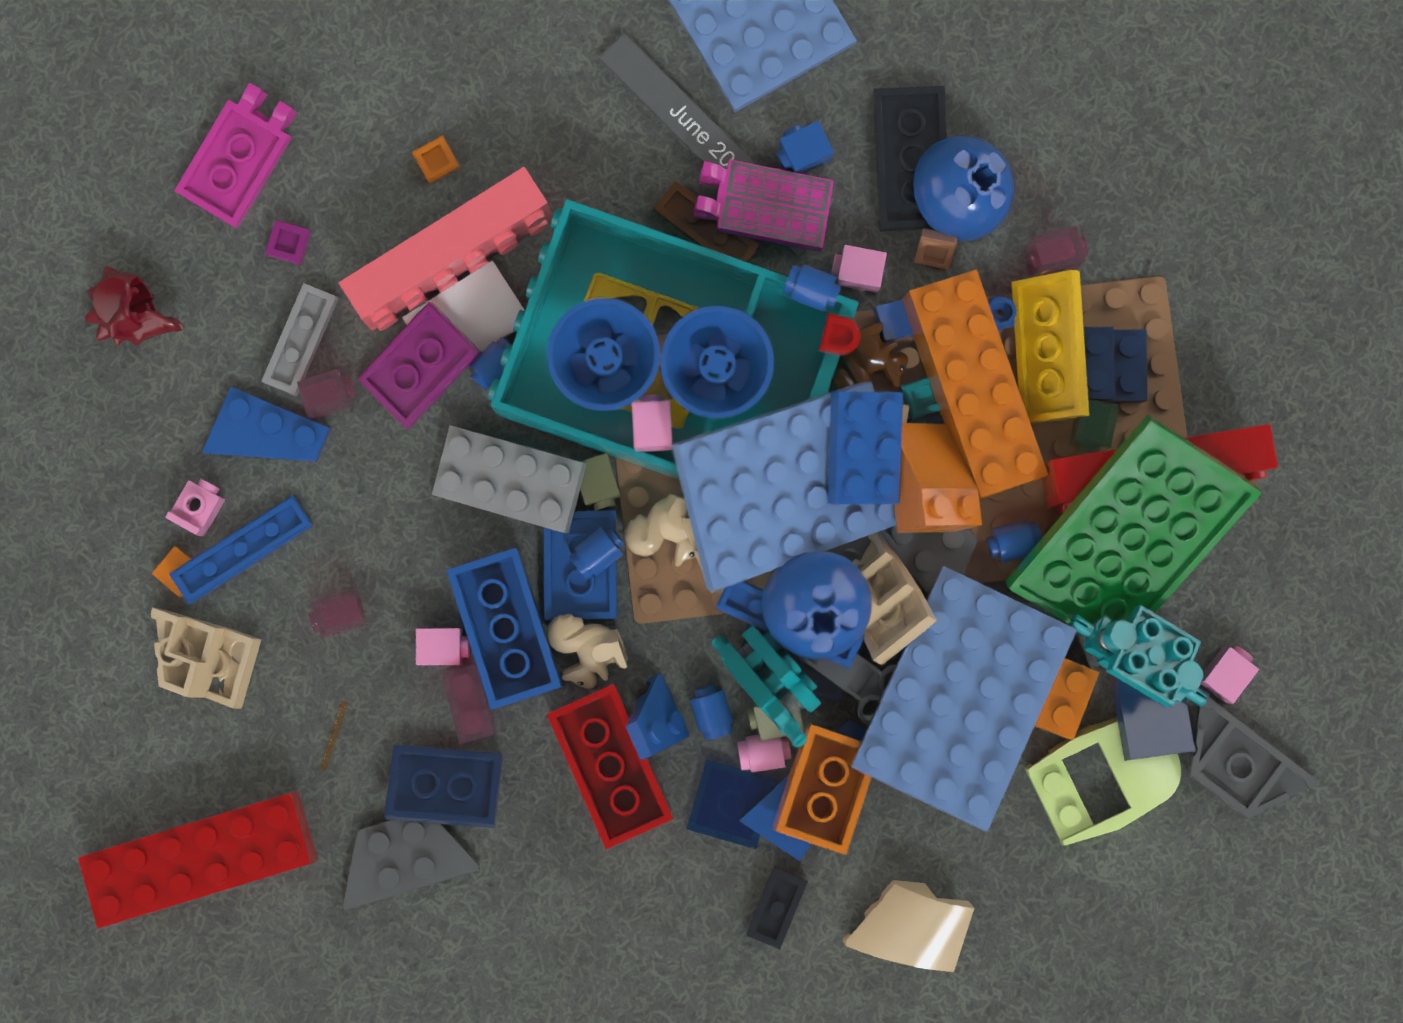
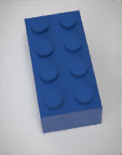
(504, 628)

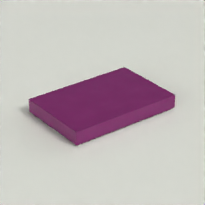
(419, 365)

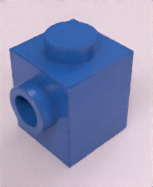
(804, 148)

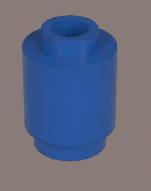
(812, 287)
(487, 364)
(1013, 540)
(597, 552)
(711, 712)

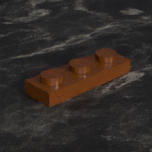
(678, 209)

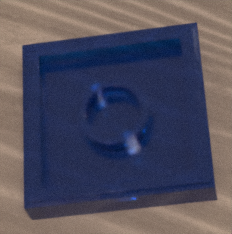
(724, 798)

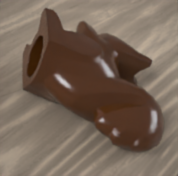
(870, 357)

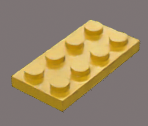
(1051, 346)

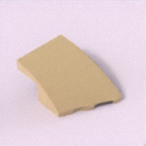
(897, 602)
(195, 649)
(913, 927)

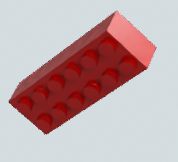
(1244, 450)
(197, 859)

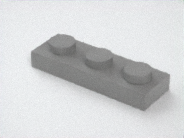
(300, 339)

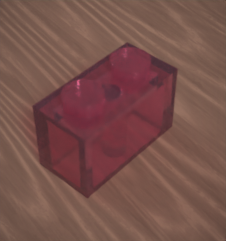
(1055, 252)
(469, 704)

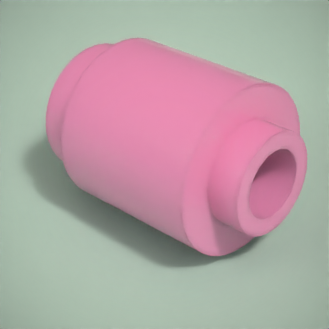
(763, 755)

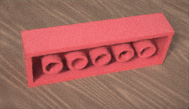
(447, 250)

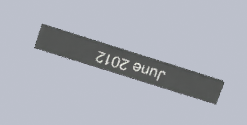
(672, 107)

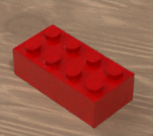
(605, 764)

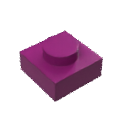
(288, 242)

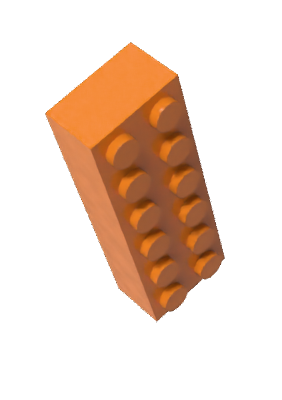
(974, 383)

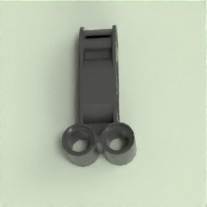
(860, 681)

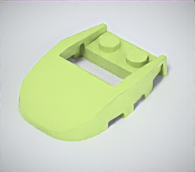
(1142, 782)

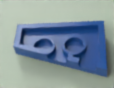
(264, 430)

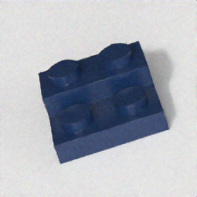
(1116, 364)

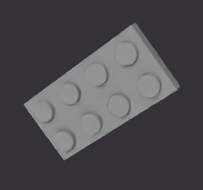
(509, 479)

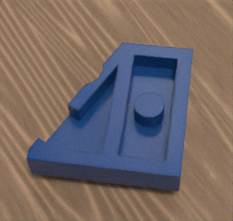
(655, 720)

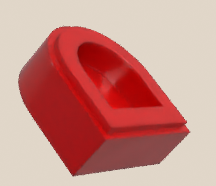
(839, 335)

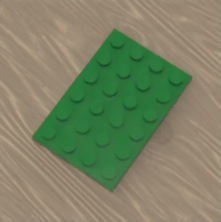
(1134, 529)

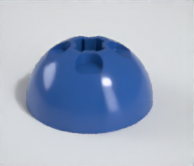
(953, 198)
(595, 330)
(704, 345)
(807, 591)

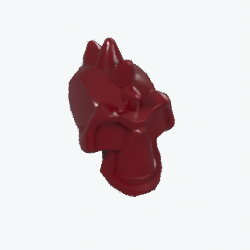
(126, 309)

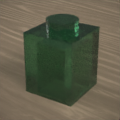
(1095, 431)

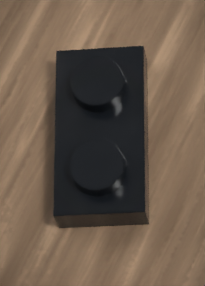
(776, 907)

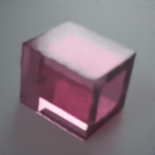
(327, 393)
(338, 614)

